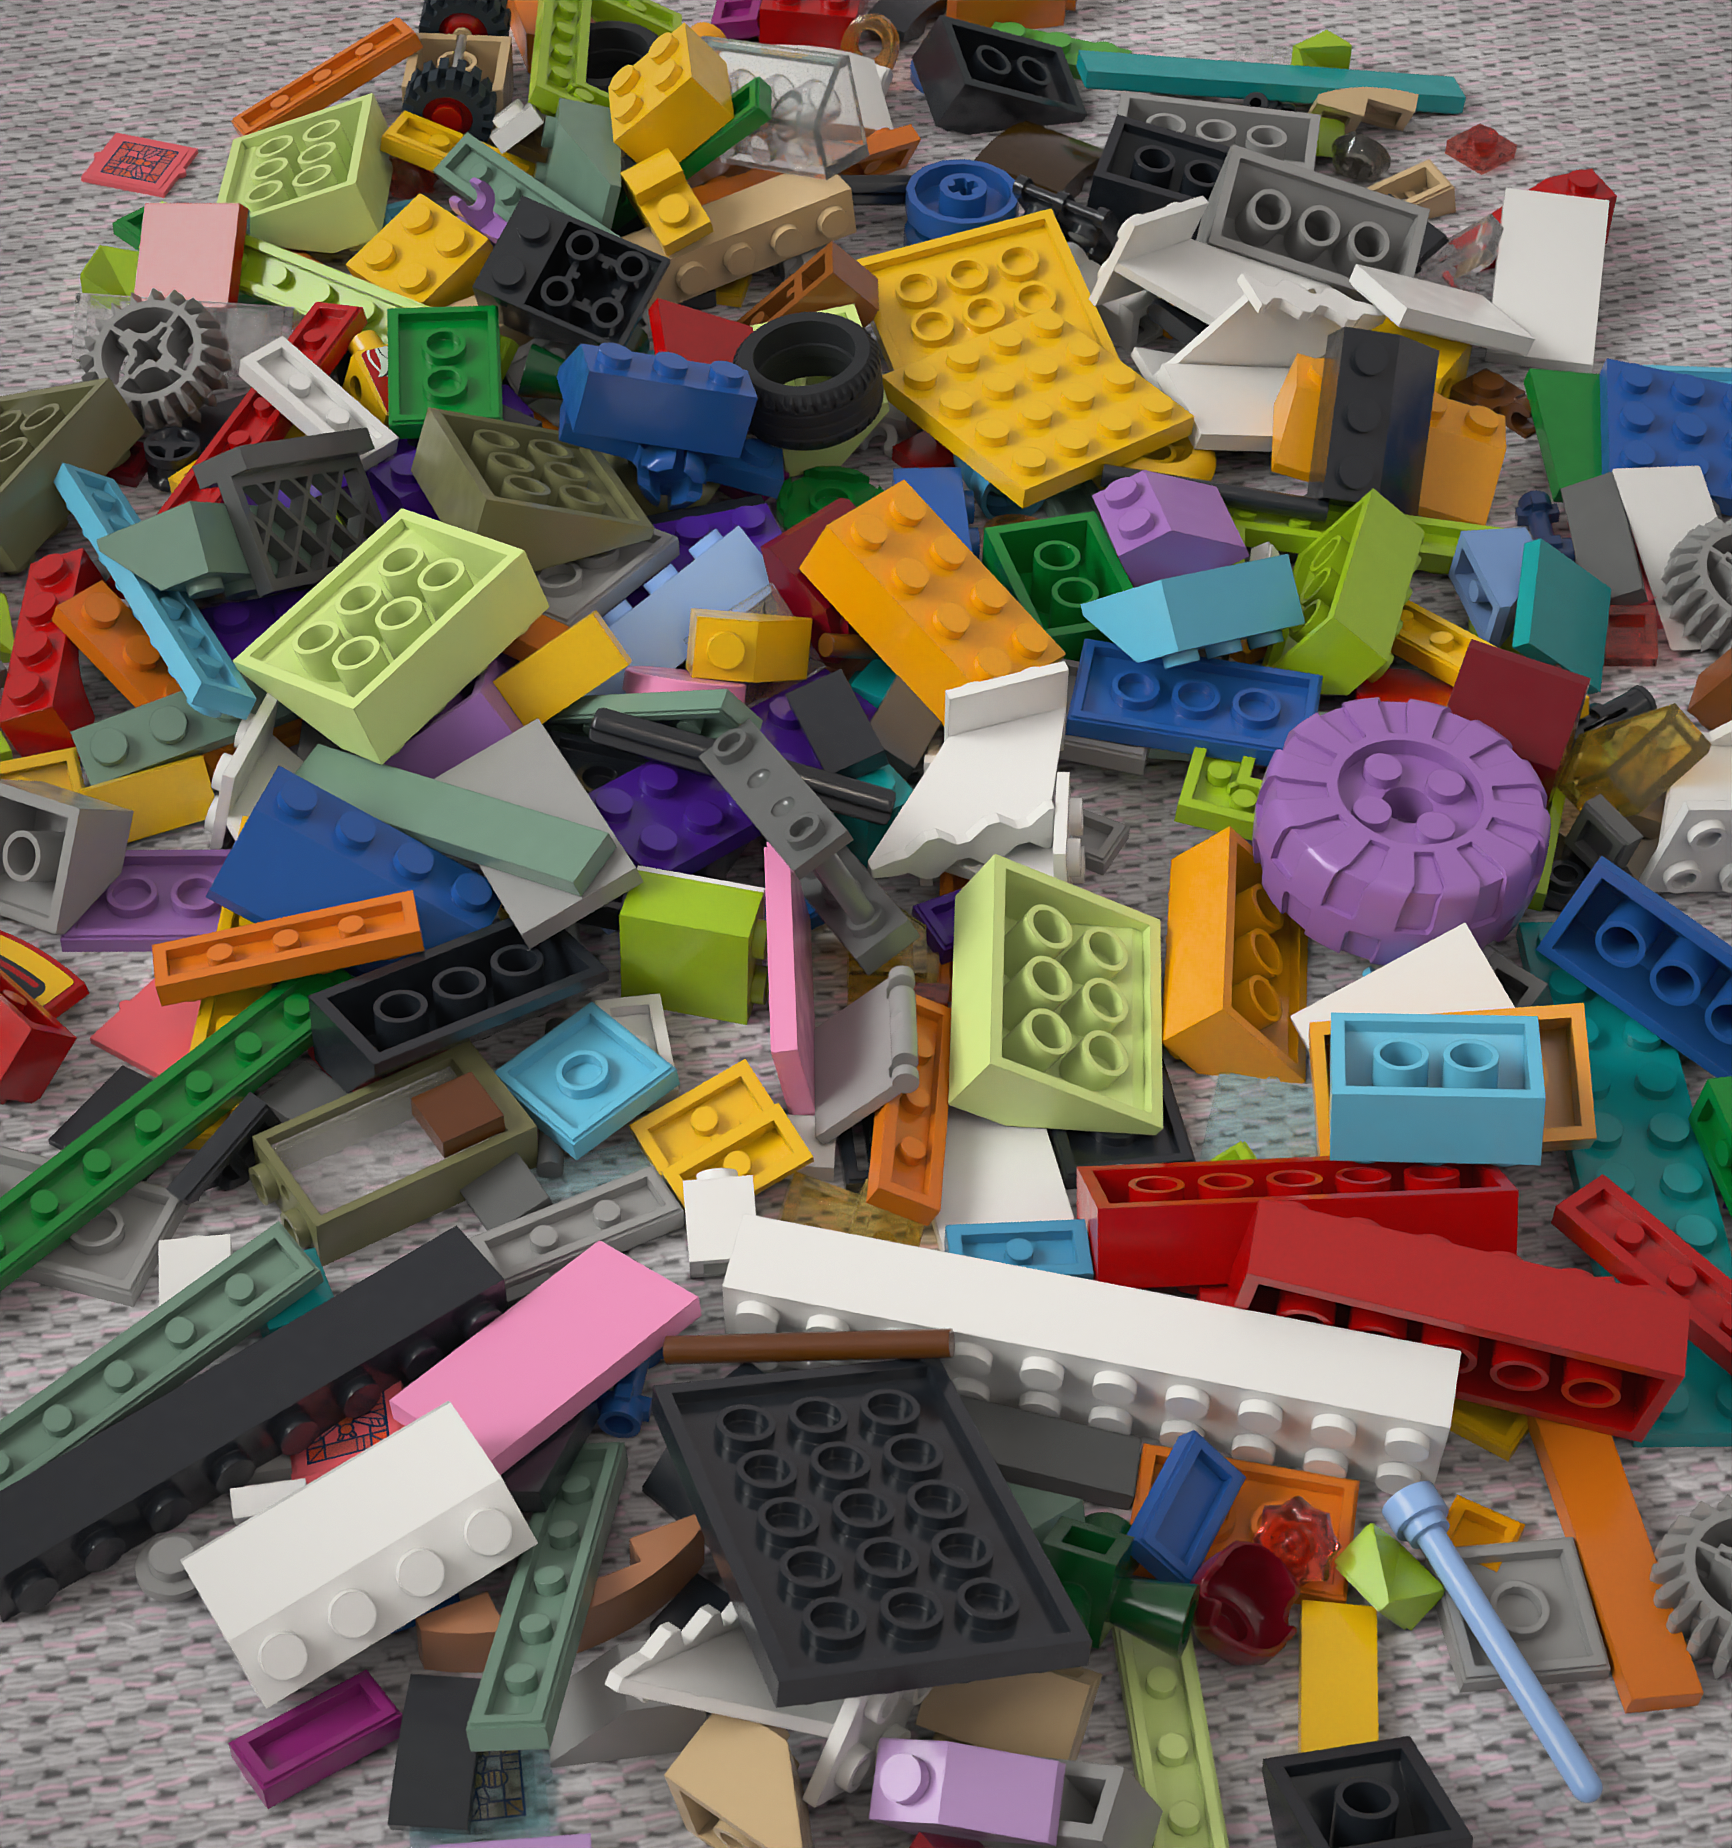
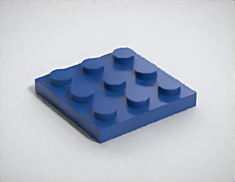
(1667, 422)

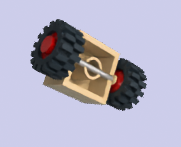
(464, 65)

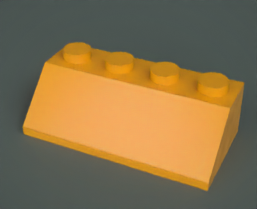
(1461, 453)
(1231, 967)

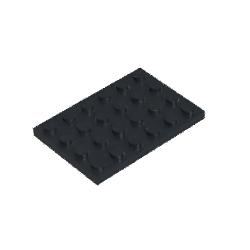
(865, 1531)

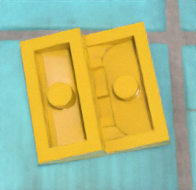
(722, 1126)

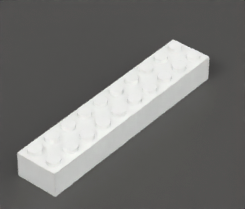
(1113, 1352)

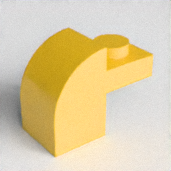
(666, 202)

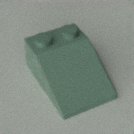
(582, 159)

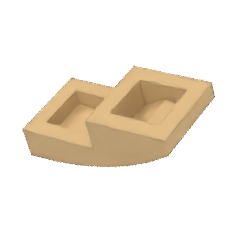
(1369, 105)

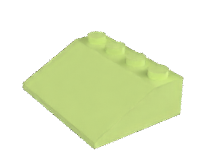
(314, 178)
(395, 632)
(1054, 1005)

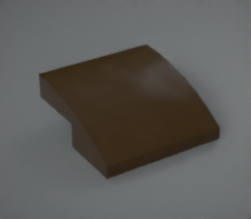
(1044, 155)

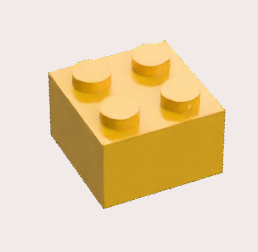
(670, 97)
(424, 255)

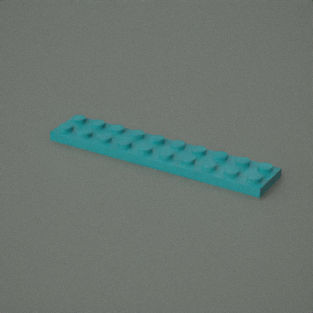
(1657, 1161)

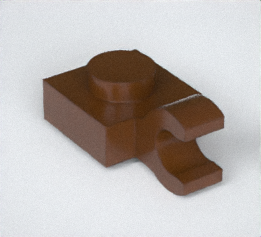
(1500, 396)

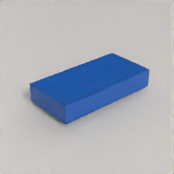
(1184, 1509)

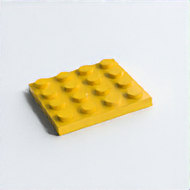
(977, 283)
(1036, 406)

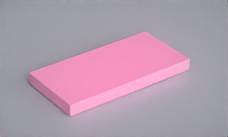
(790, 984)
(553, 1353)

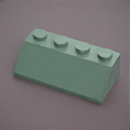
(193, 551)

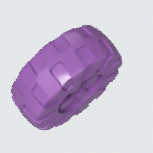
(1399, 828)

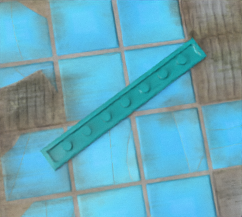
(1239, 79)

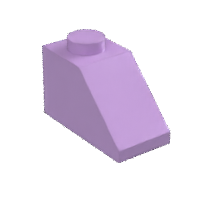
(966, 1792)

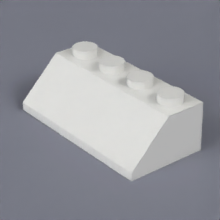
(358, 1553)

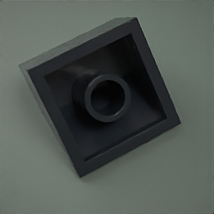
(1361, 1799)

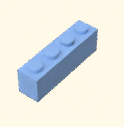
(718, 579)

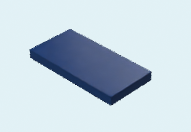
(1201, 704)

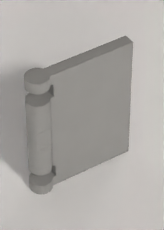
(866, 1055)

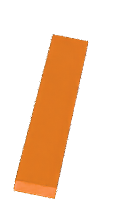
(1616, 1558)

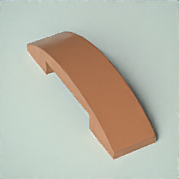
(660, 1566)

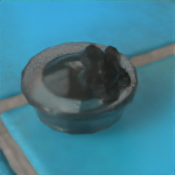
(1360, 157)

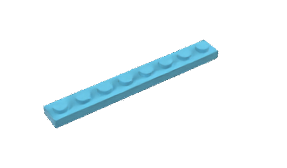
(168, 617)

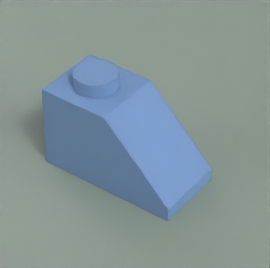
(1488, 579)

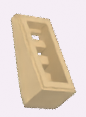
(1421, 186)

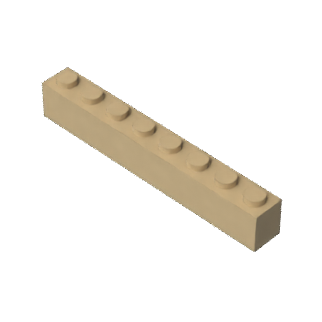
(749, 234)

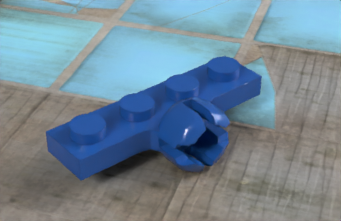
(683, 472)

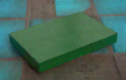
(442, 362)
(1566, 425)

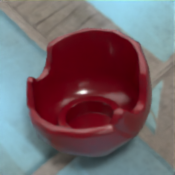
(1245, 1604)

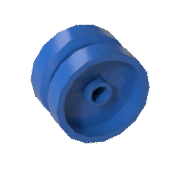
(956, 198)

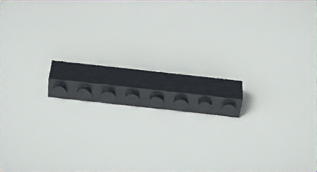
(238, 1416)

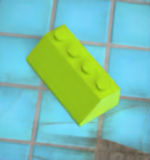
(1351, 596)

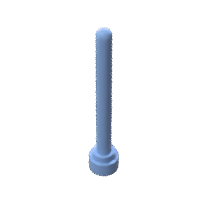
(1419, 1517)

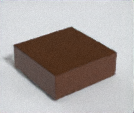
(457, 1114)

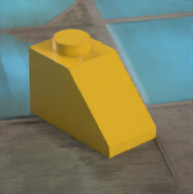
(747, 646)

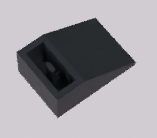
(567, 278)

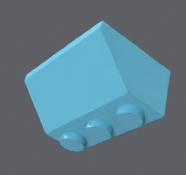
(1201, 611)
(1436, 1089)

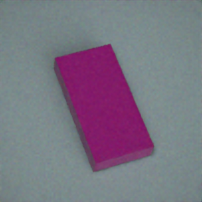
(316, 1738)

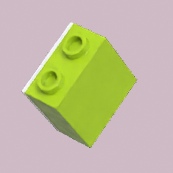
(695, 944)

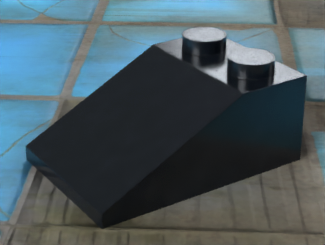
(993, 79)

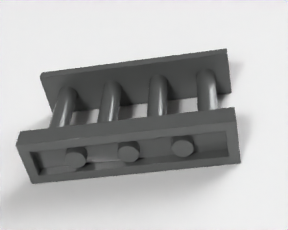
(810, 844)

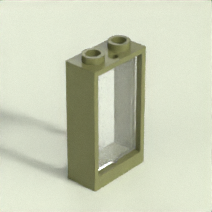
(369, 1166)

